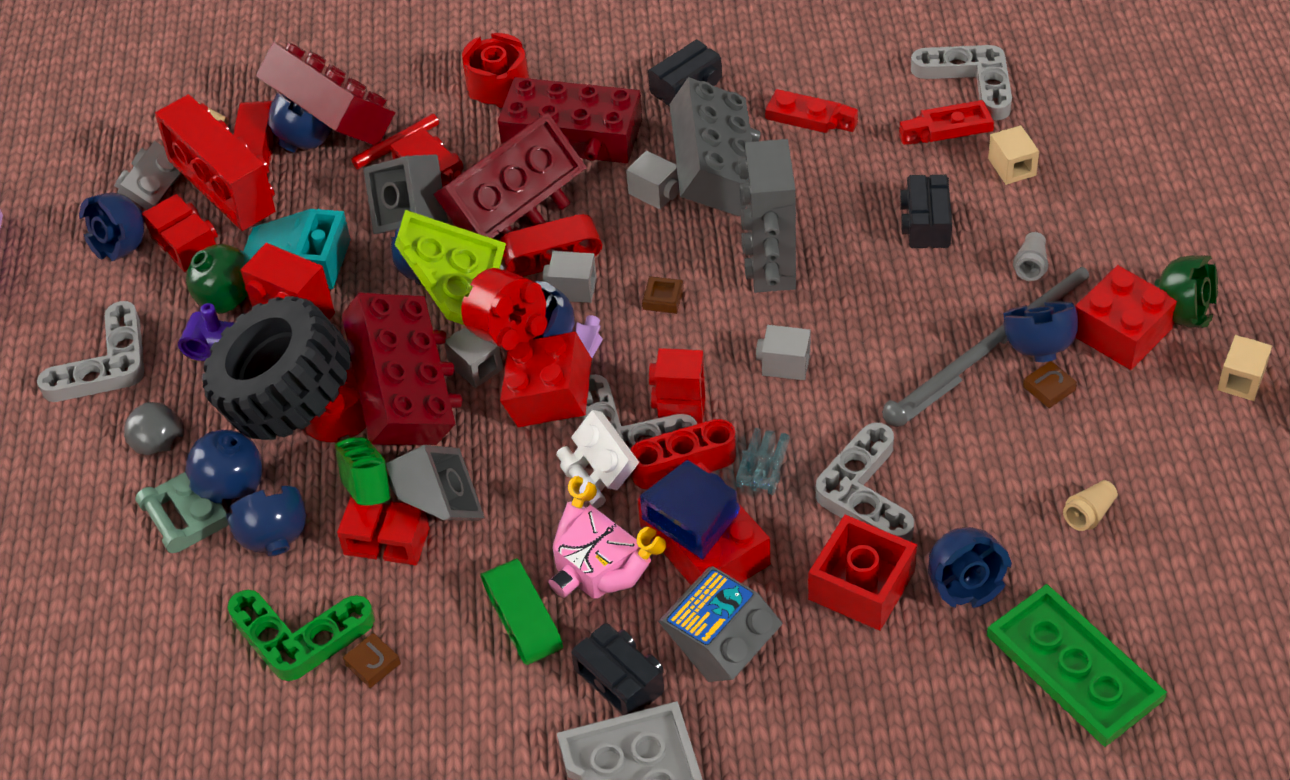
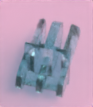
(760, 467)

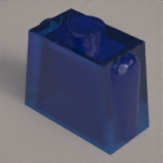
(690, 507)

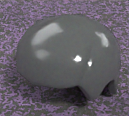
(152, 428)

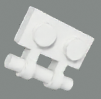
(604, 450)

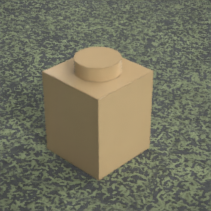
(1013, 154)
(1244, 367)

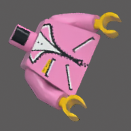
(595, 551)

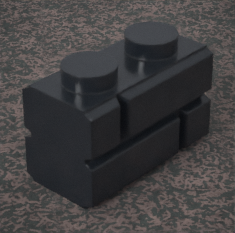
(691, 61)
(928, 211)
(618, 669)

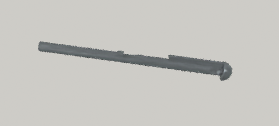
(900, 413)

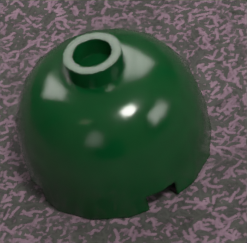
(217, 278)
(1193, 286)

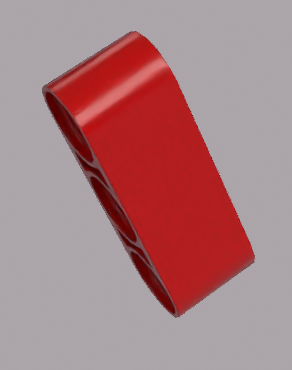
(254, 128)
(532, 247)
(705, 442)

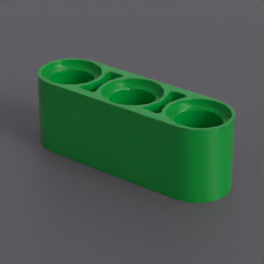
(362, 471)
(521, 611)

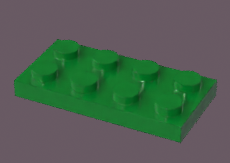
(1076, 665)

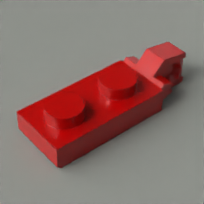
(810, 112)
(947, 123)

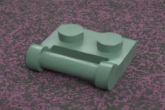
(198, 513)

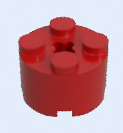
(492, 67)
(504, 308)
(341, 416)

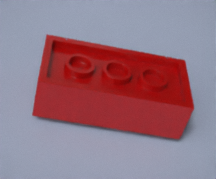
(216, 161)

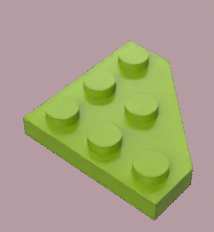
(446, 259)

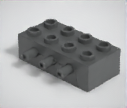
(708, 142)
(768, 215)

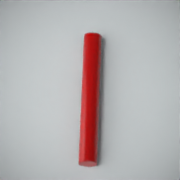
(384, 147)

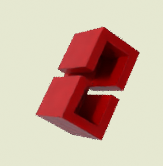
(179, 230)
(678, 383)
(397, 525)

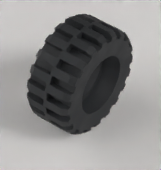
(276, 368)

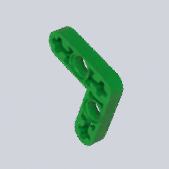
(299, 644)

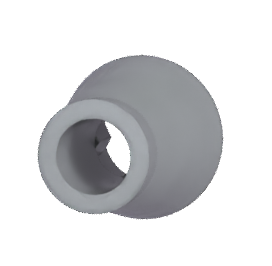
(1031, 258)

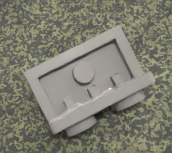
(149, 178)

